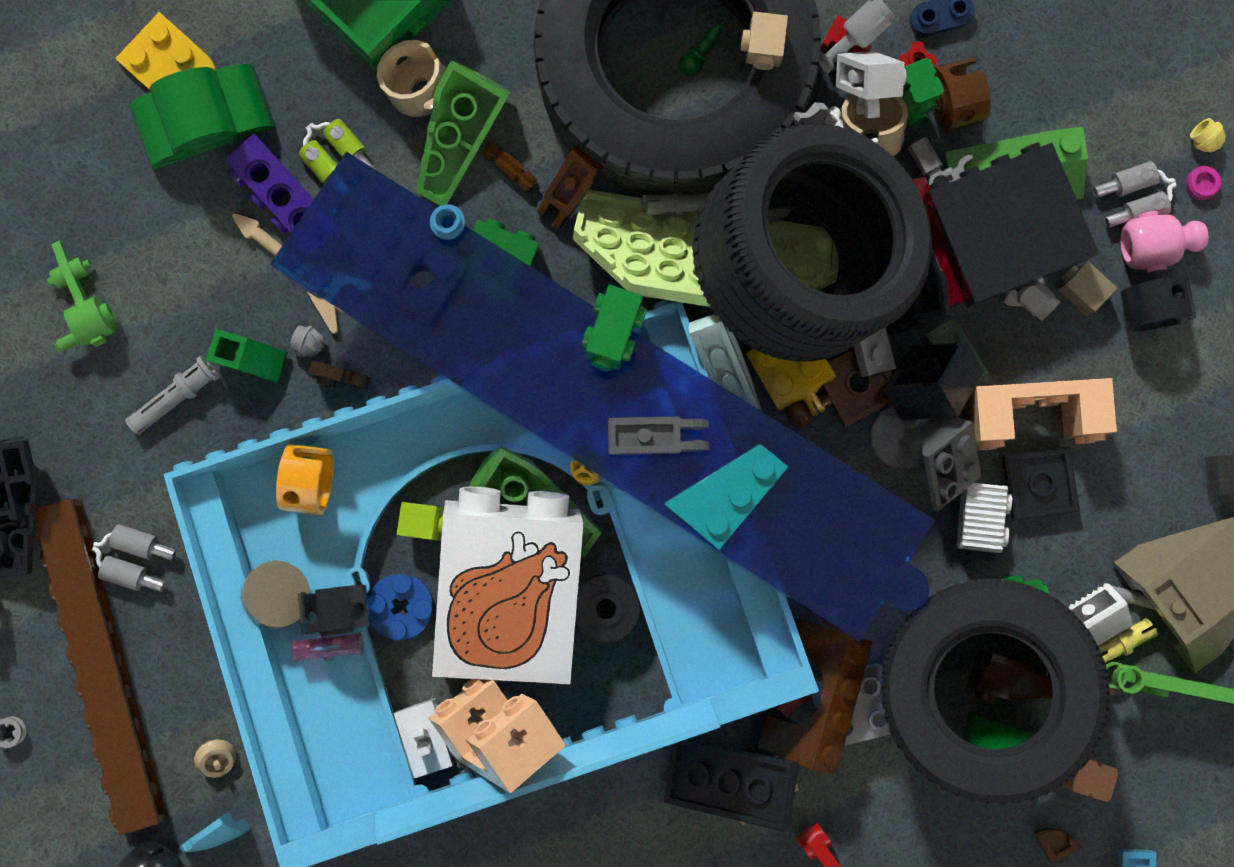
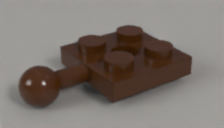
(848, 404)

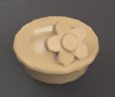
(215, 758)

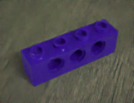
(251, 159)

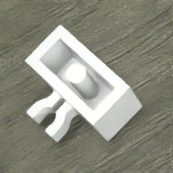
(870, 78)
(421, 741)

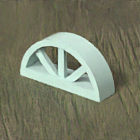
(723, 357)

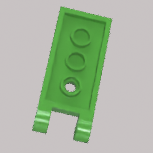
(1161, 684)

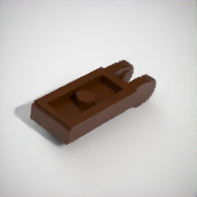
(569, 186)

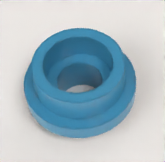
(440, 215)

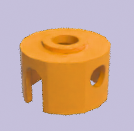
(305, 483)

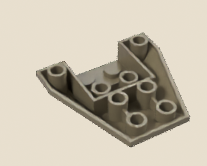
(1190, 587)

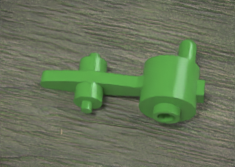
(89, 318)

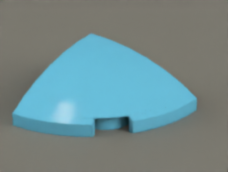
(216, 834)

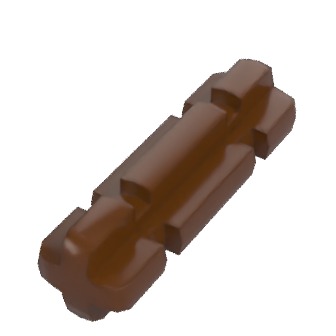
(509, 166)

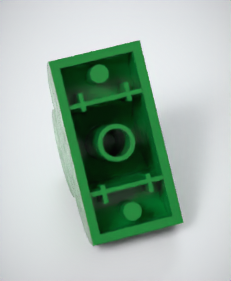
(200, 112)

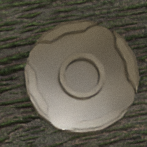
(272, 592)

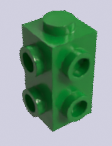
(610, 338)

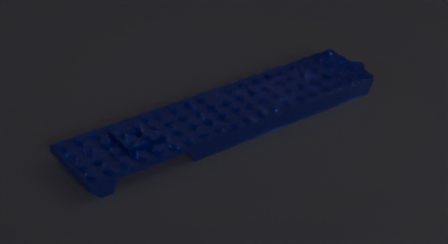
(517, 348)

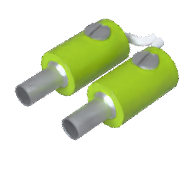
(340, 138)

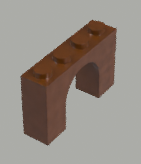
(821, 738)

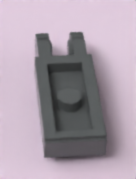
(653, 435)

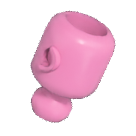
(1160, 240)

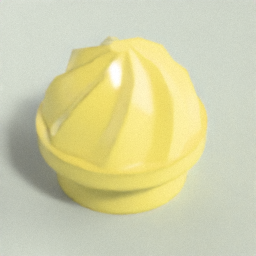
(1208, 135)

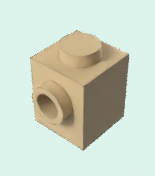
(765, 40)

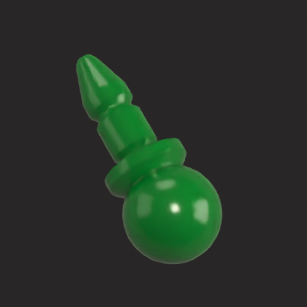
(692, 62)

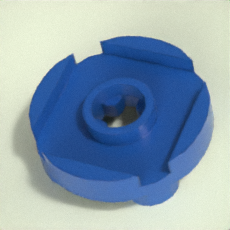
(419, 607)

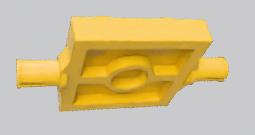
(792, 380)

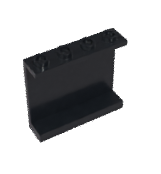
(1012, 222)

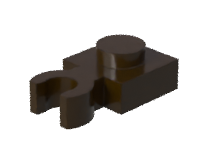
(330, 375)

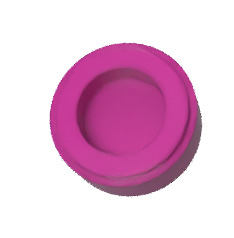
(1203, 183)

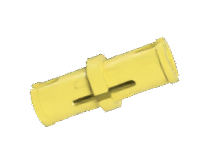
(1127, 640)

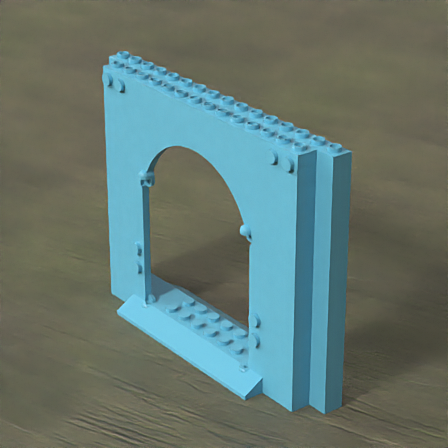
(326, 730)

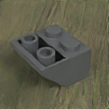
(949, 458)

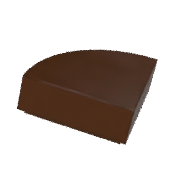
(1056, 844)

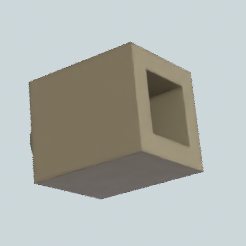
(1086, 287)

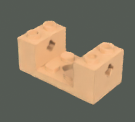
(1085, 409)
(501, 737)

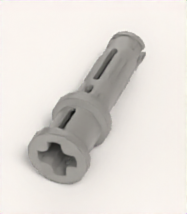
(184, 386)

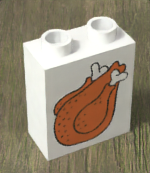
(507, 588)

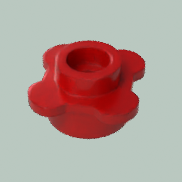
(917, 51)

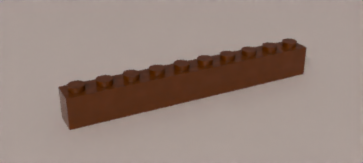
(99, 667)

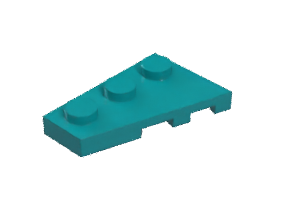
(728, 496)

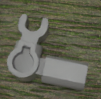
(930, 164)

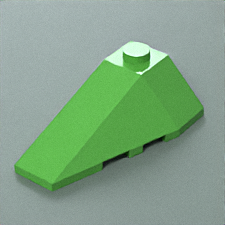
(459, 121)
(1068, 143)

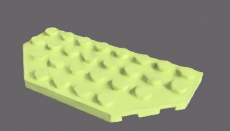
(656, 253)

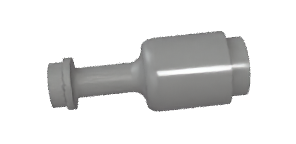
(860, 30)

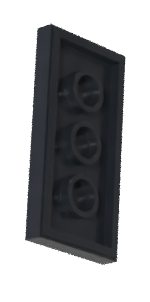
(732, 783)

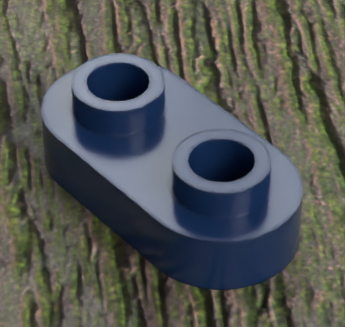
(943, 16)

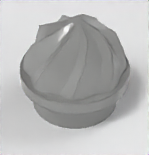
(306, 341)

